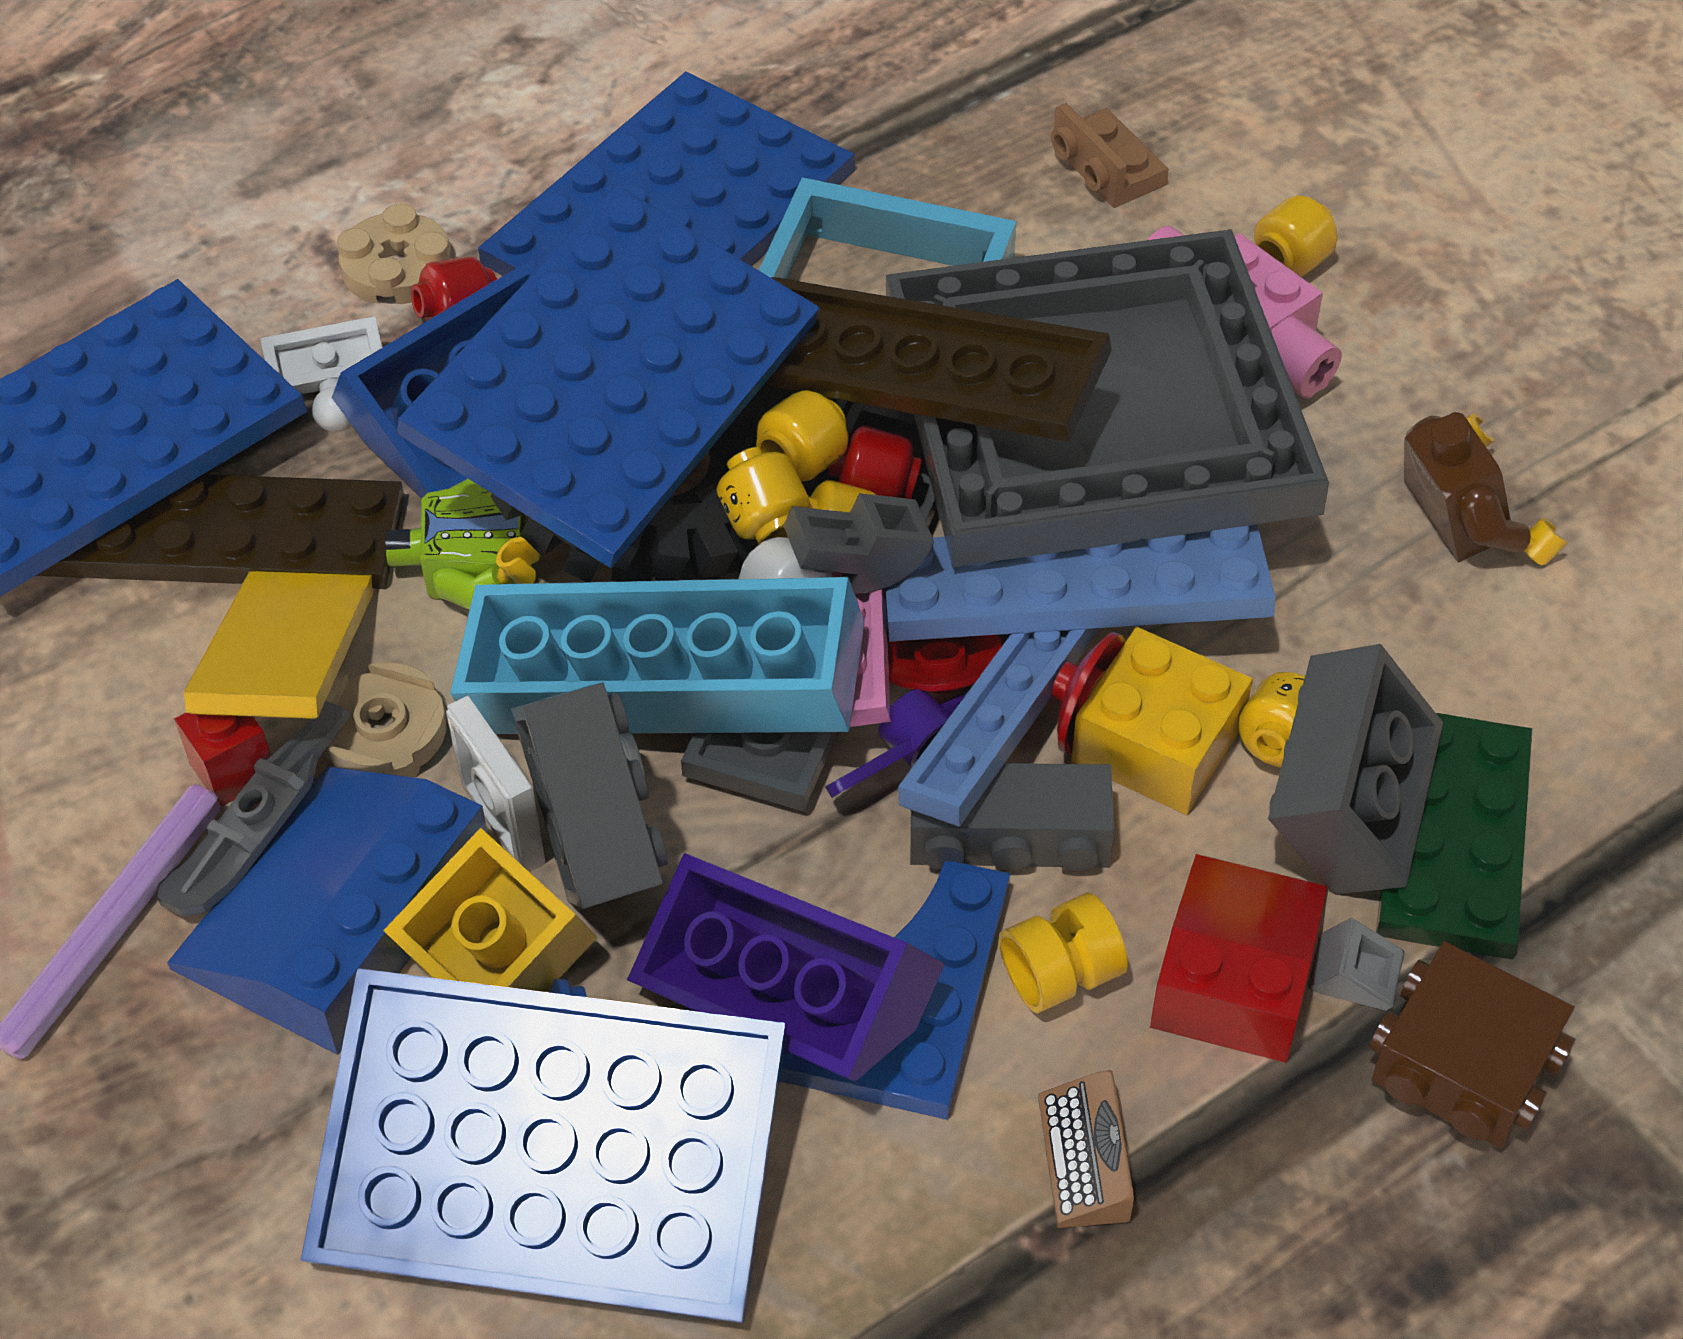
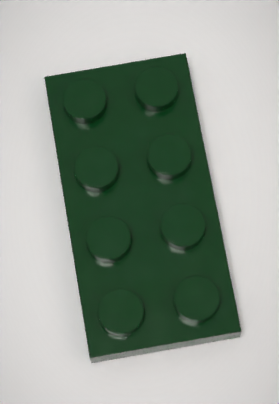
(1468, 844)

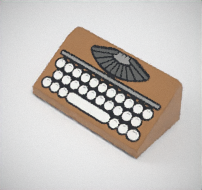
(1086, 1152)

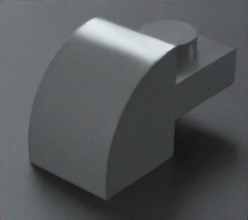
(870, 545)

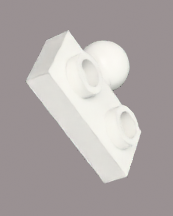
(317, 356)

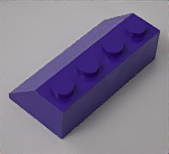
(775, 958)

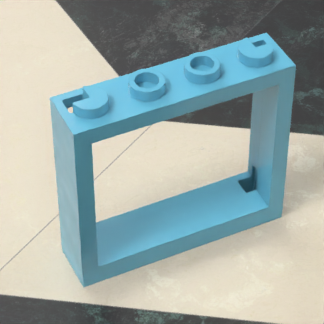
(886, 225)

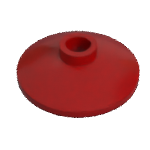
(940, 663)
(1076, 684)

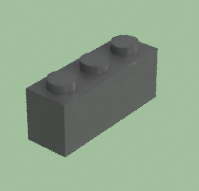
(1027, 820)

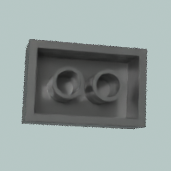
(1356, 770)
(590, 795)

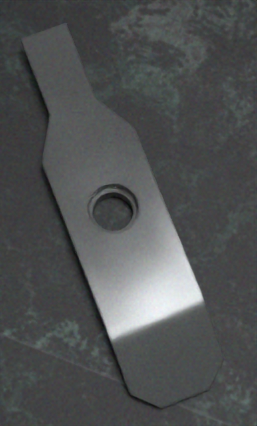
(242, 835)

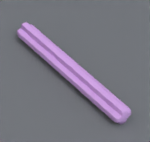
(106, 922)

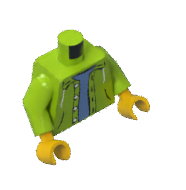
(463, 544)

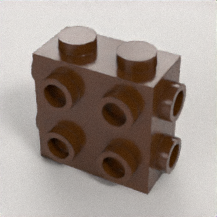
(1472, 1045)

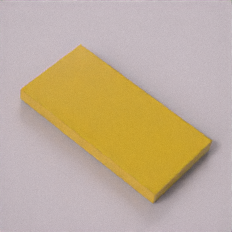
(279, 645)

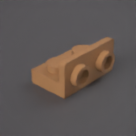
(1107, 155)

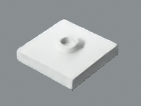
(496, 783)

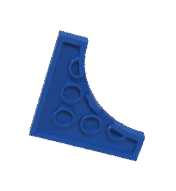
(923, 1071)

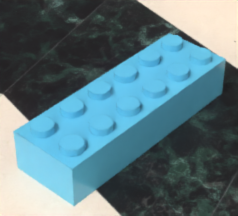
(672, 650)

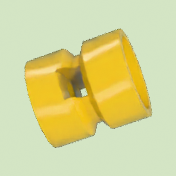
(1070, 949)

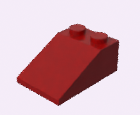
(1238, 958)

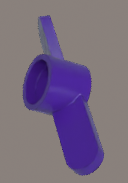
(913, 726)

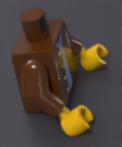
(1466, 492)

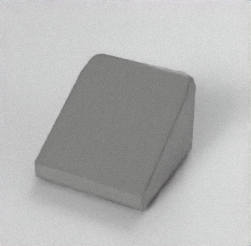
(1356, 965)

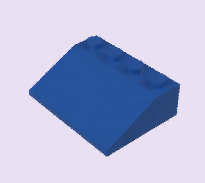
(391, 379)
(324, 895)

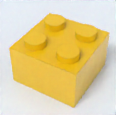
(1161, 719)
(490, 923)

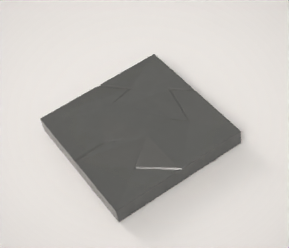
(1180, 431)

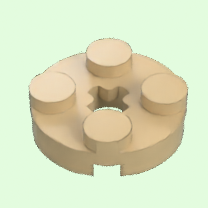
(397, 231)
(405, 744)

